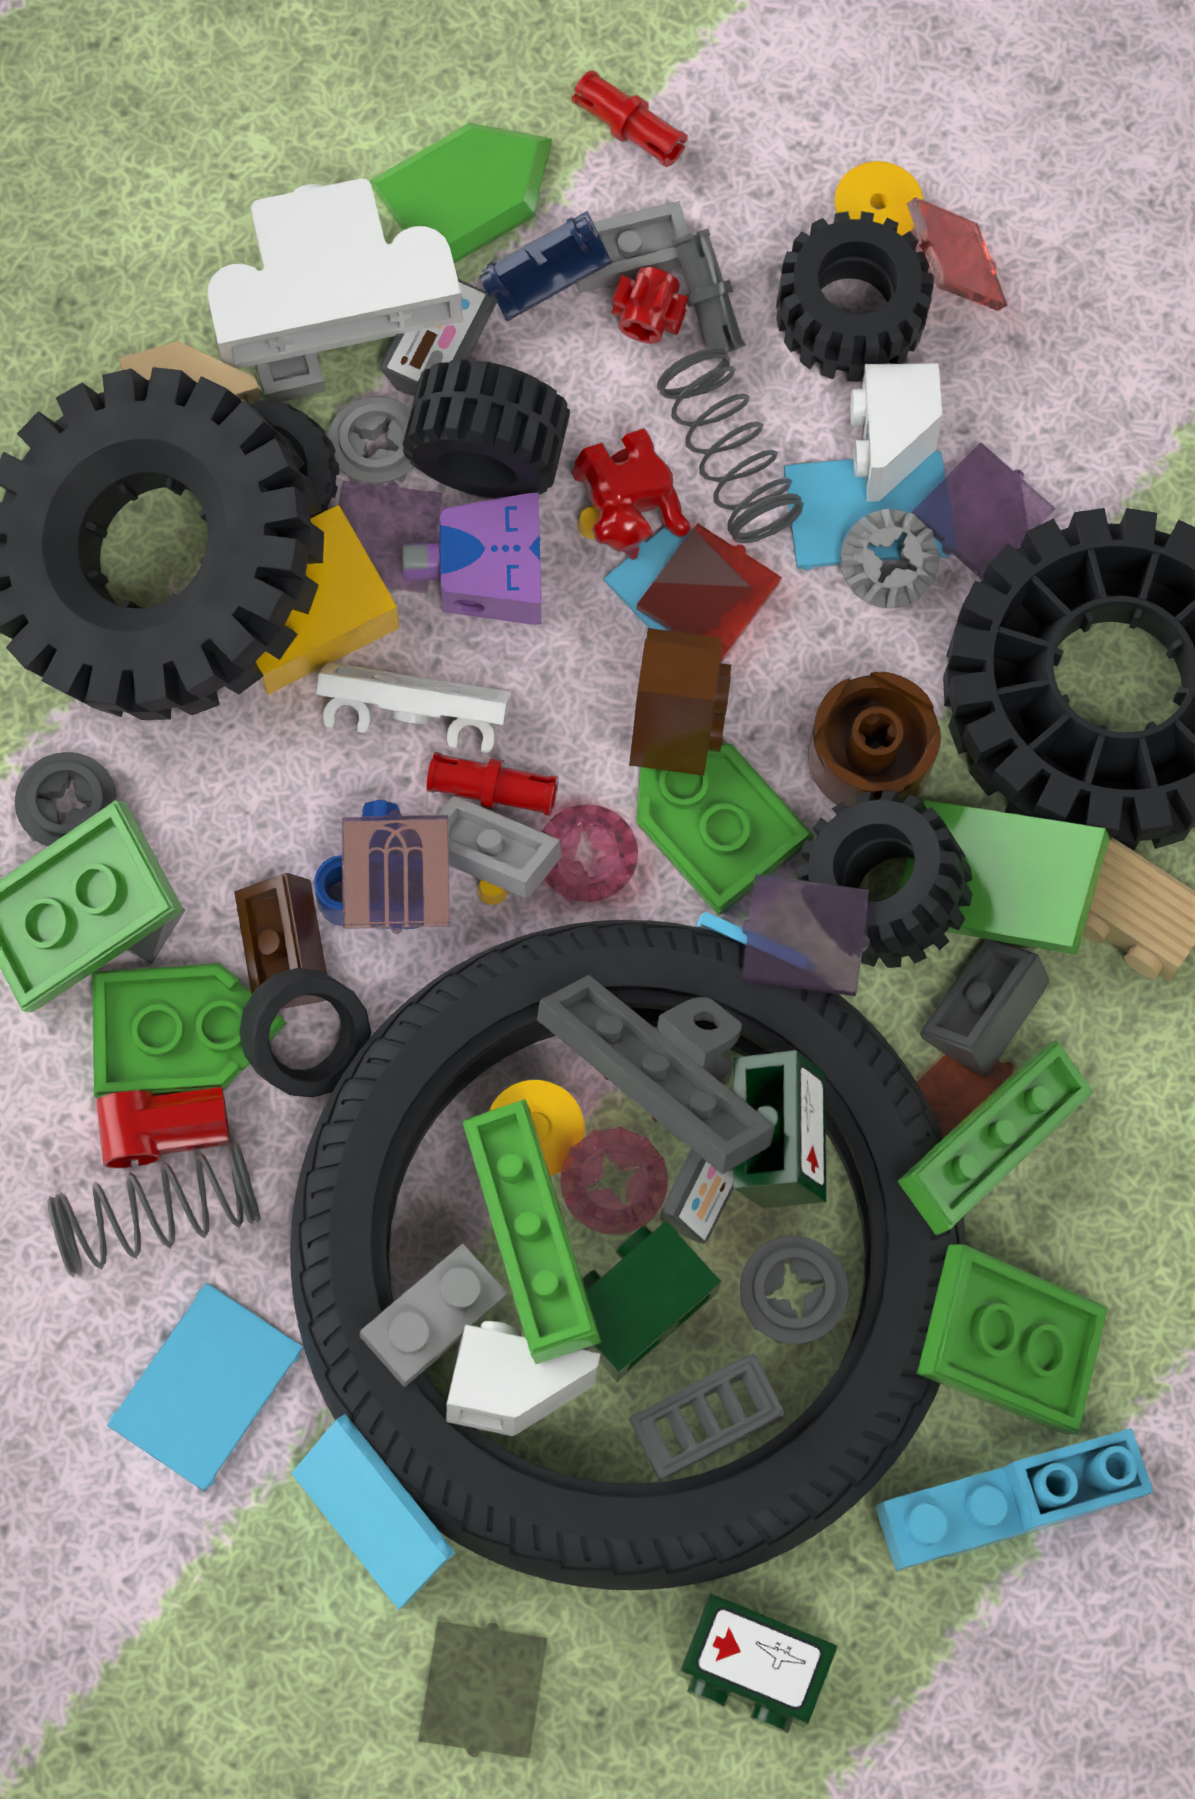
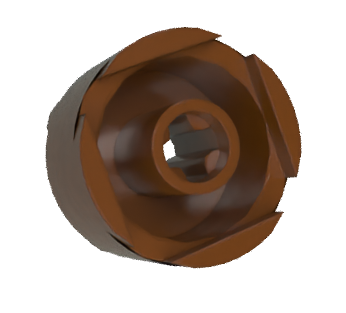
(868, 709)

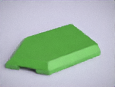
(468, 185)
(719, 826)
(168, 1029)

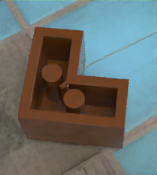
(679, 702)

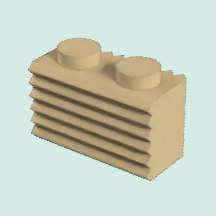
(1142, 913)

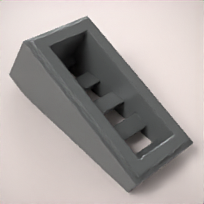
(763, 1396)

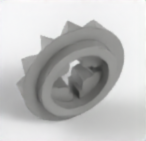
(368, 420)
(862, 567)

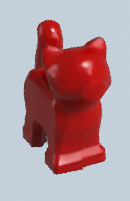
(625, 487)

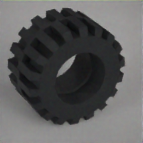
(860, 252)
(486, 429)
(887, 830)

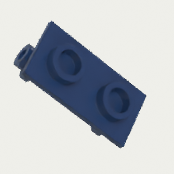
(546, 266)

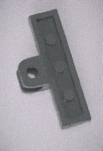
(667, 1070)

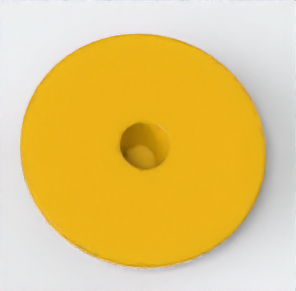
(879, 186)
(554, 1115)

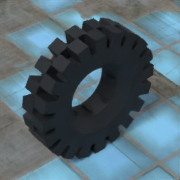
(73, 486)
(1007, 692)

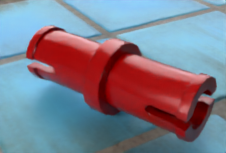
(629, 118)
(492, 783)

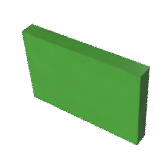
(1027, 875)
(80, 905)
(1012, 1339)

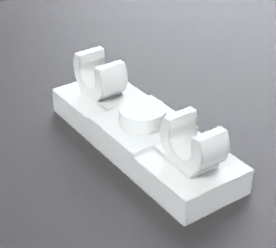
(412, 700)

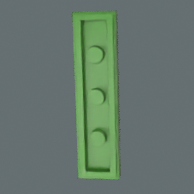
(995, 1137)
(531, 1232)

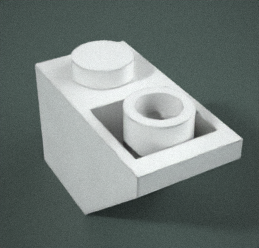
(898, 421)
(503, 1388)

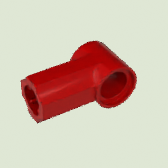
(148, 1126)

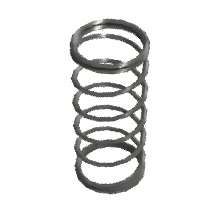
(707, 384)
(62, 1212)

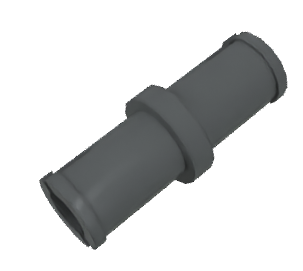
(708, 291)

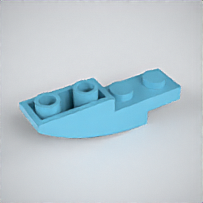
(1013, 1499)

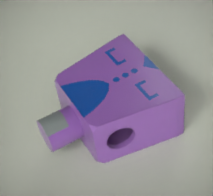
(485, 559)

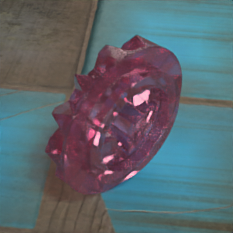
(605, 832)
(601, 1208)

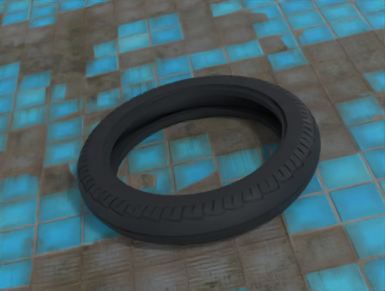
(567, 1524)

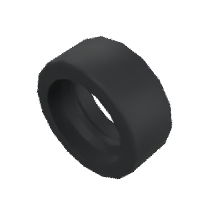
(265, 1006)

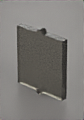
(483, 1690)

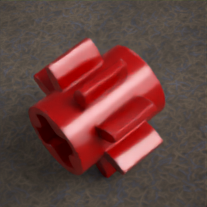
(649, 305)

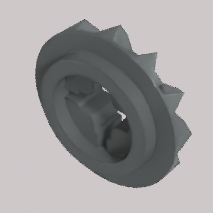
(50, 779)
(810, 1264)

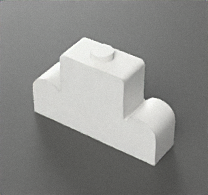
(329, 278)

